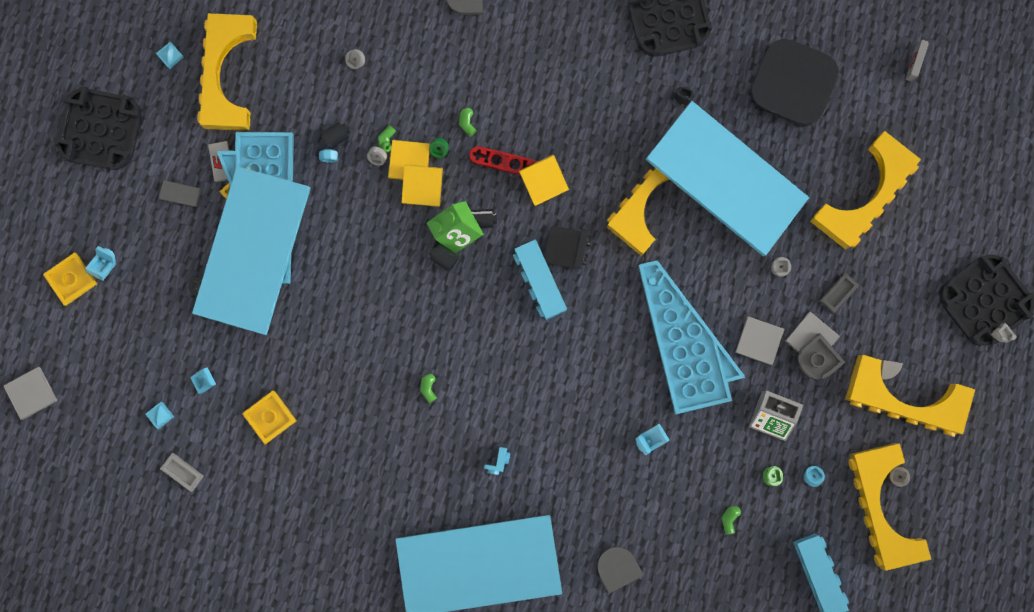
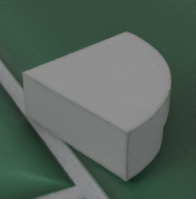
(1003, 333)
(890, 369)

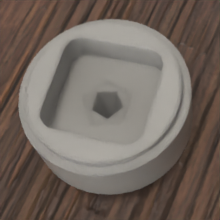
(355, 59)
(377, 156)
(781, 266)
(900, 476)

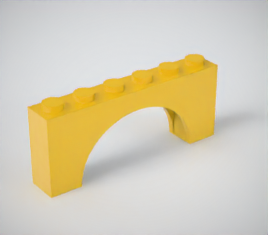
(222, 34)
(894, 165)
(629, 221)
(869, 390)
(870, 471)

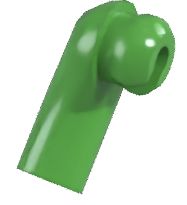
(464, 121)
(384, 138)
(425, 388)
(728, 518)

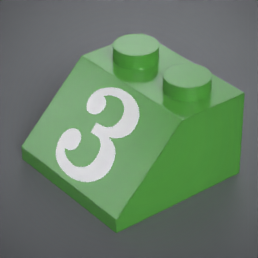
(455, 227)

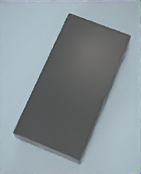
(180, 193)
(839, 293)

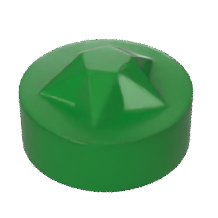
(438, 148)

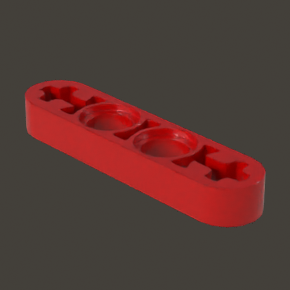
(506, 159)

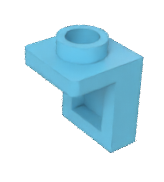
(101, 263)
(651, 439)
(503, 458)

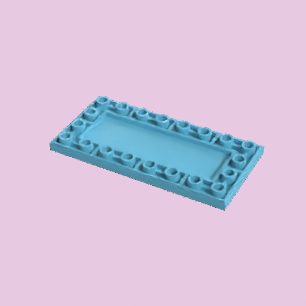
(727, 178)
(251, 250)
(479, 565)

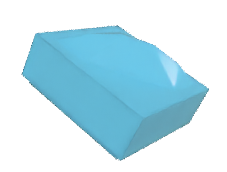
(170, 55)
(203, 380)
(159, 415)

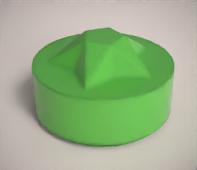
(772, 476)

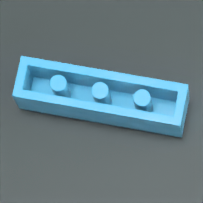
(540, 280)
(820, 574)

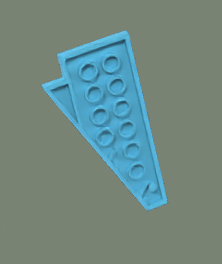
(264, 153)
(691, 355)

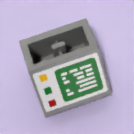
(775, 415)

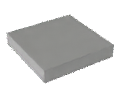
(807, 329)
(759, 340)
(30, 393)

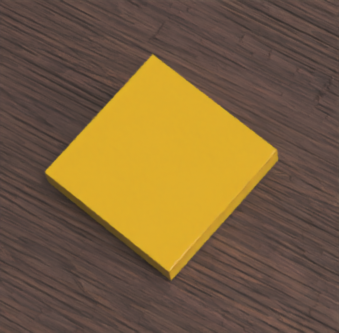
(407, 154)
(543, 180)
(422, 185)
(69, 279)
(269, 417)

